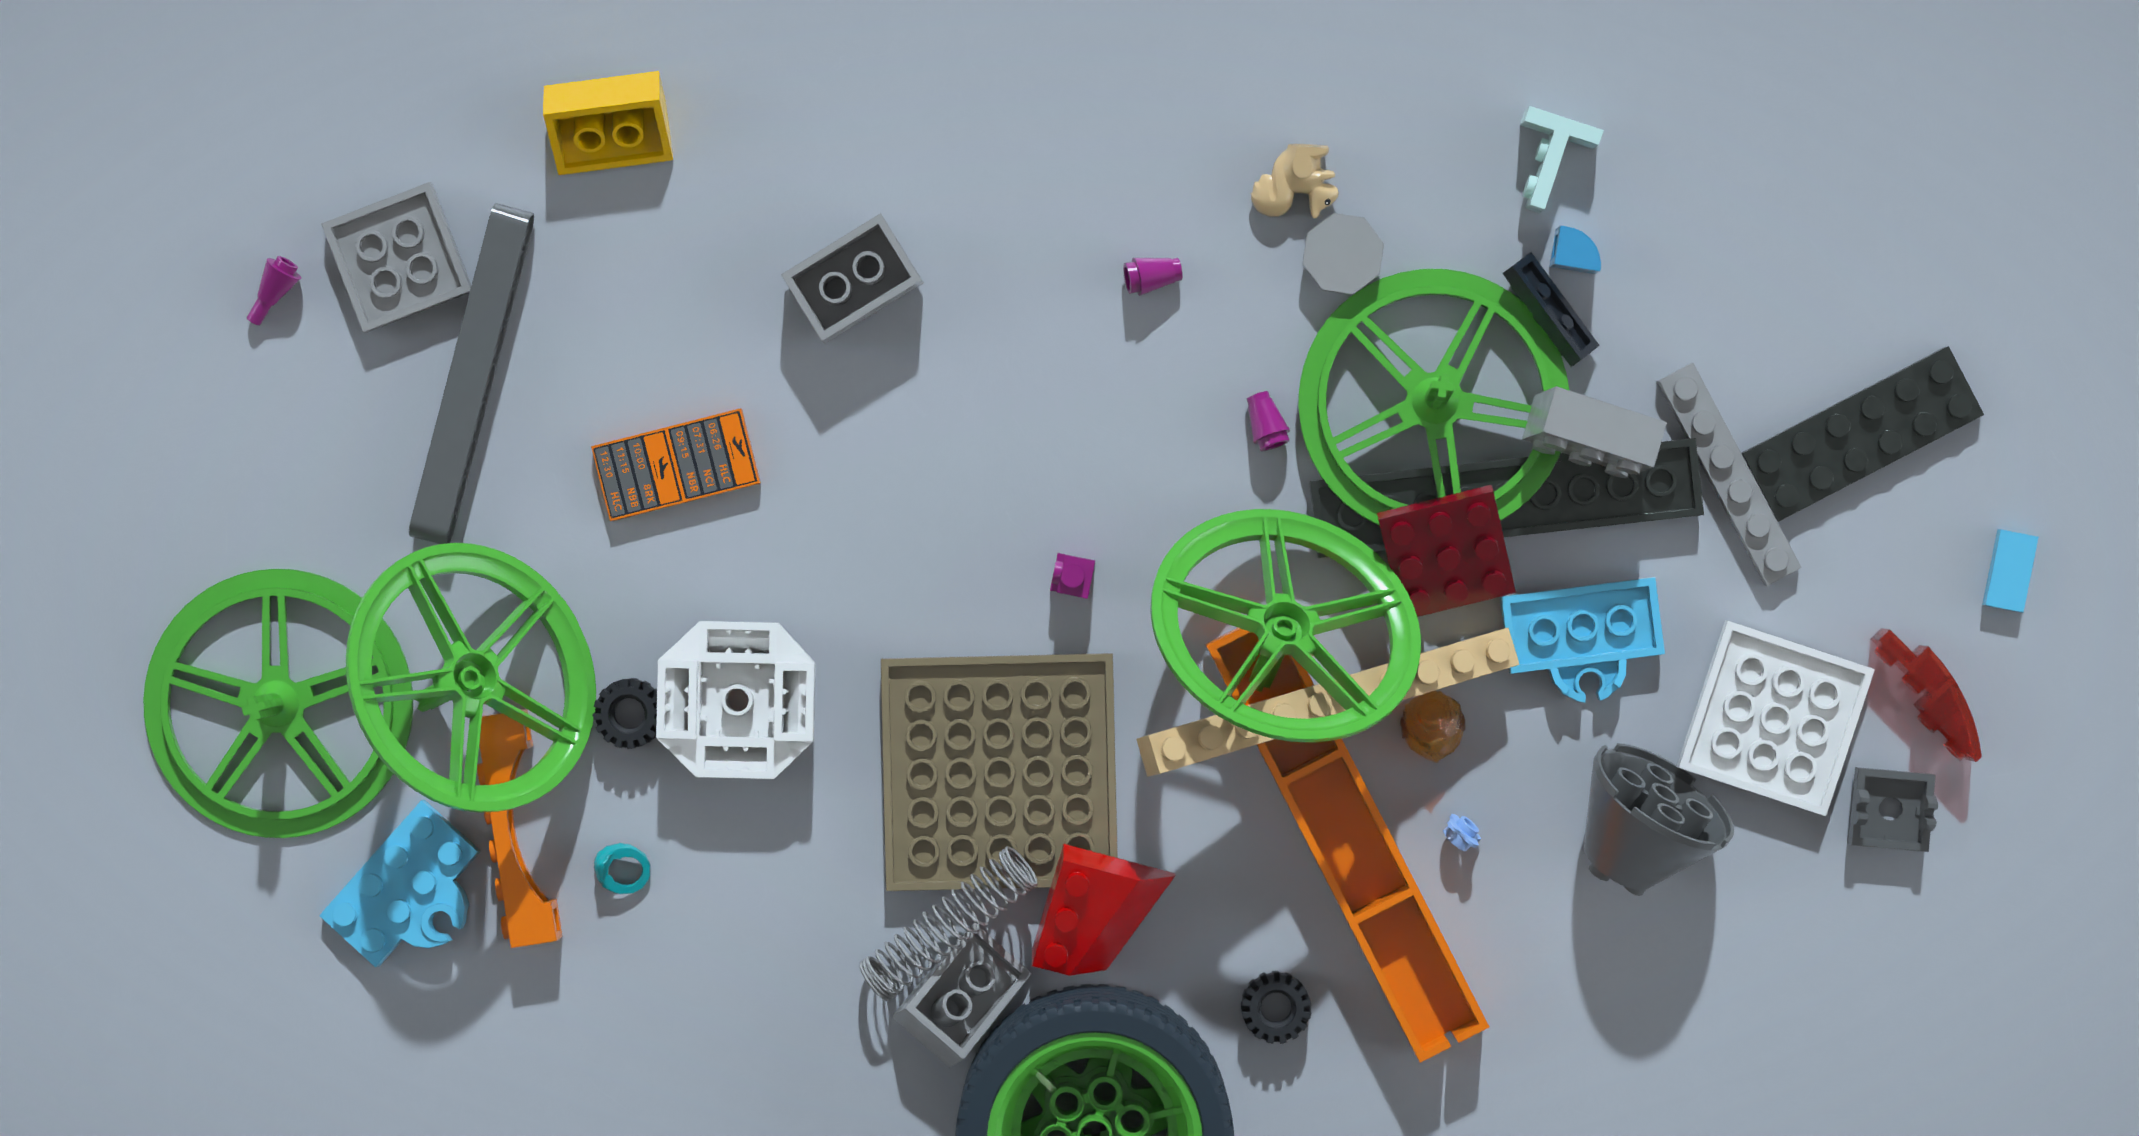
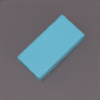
(2010, 570)

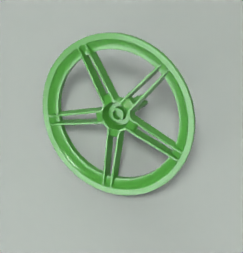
(1432, 398)
(1286, 625)
(472, 677)
(272, 703)

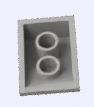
(962, 997)

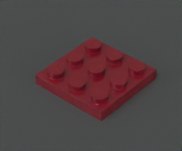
(1448, 550)

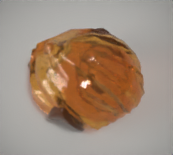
(1433, 725)

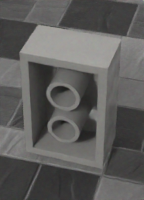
(852, 278)
(1593, 432)

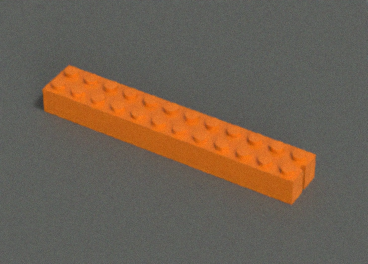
(1362, 868)

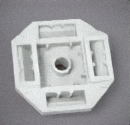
(695, 707)

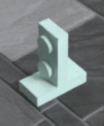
(1552, 149)

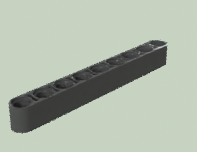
(471, 374)

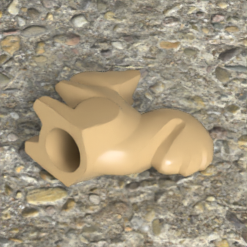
(1295, 172)

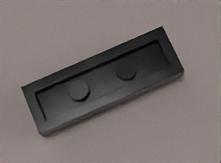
(1550, 309)

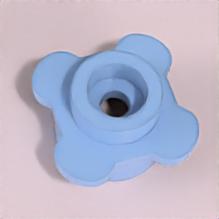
(1462, 832)

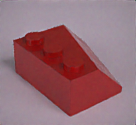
(1093, 910)

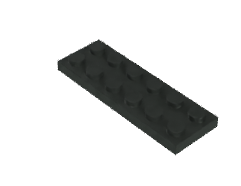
(1862, 433)

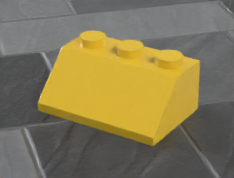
(607, 123)

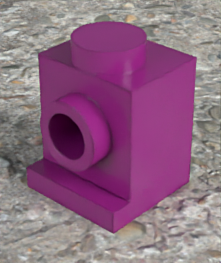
(1072, 575)

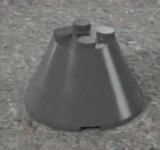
(1648, 819)

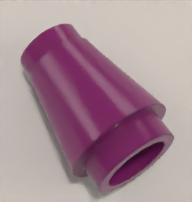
(1150, 274)
(1267, 423)

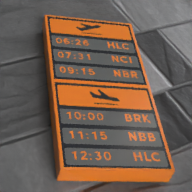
(676, 464)

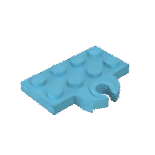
(1585, 632)
(405, 888)

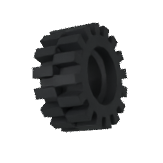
(606, 719)
(1292, 1024)

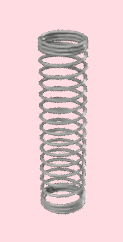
(883, 980)

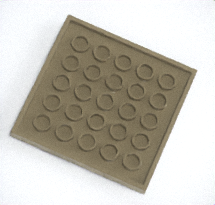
(995, 760)

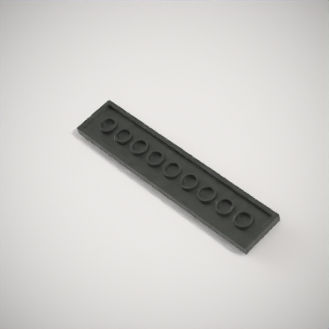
(1567, 500)

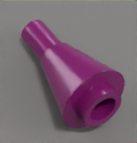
(276, 281)

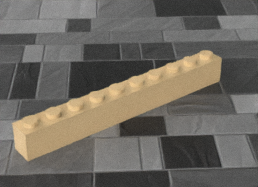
(1216, 736)

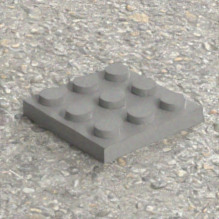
(397, 257)

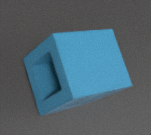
(1574, 251)

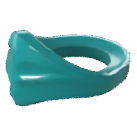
(617, 851)

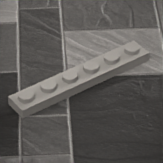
(1729, 474)

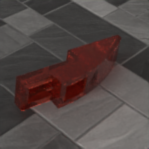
(1942, 702)

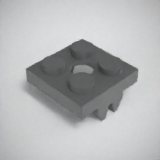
(1916, 819)

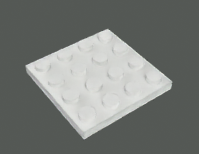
(1775, 718)

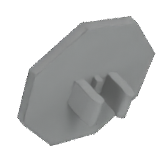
(1343, 253)

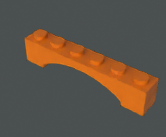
(529, 913)

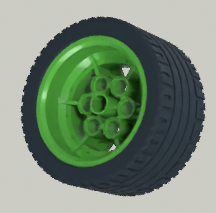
(1116, 1034)

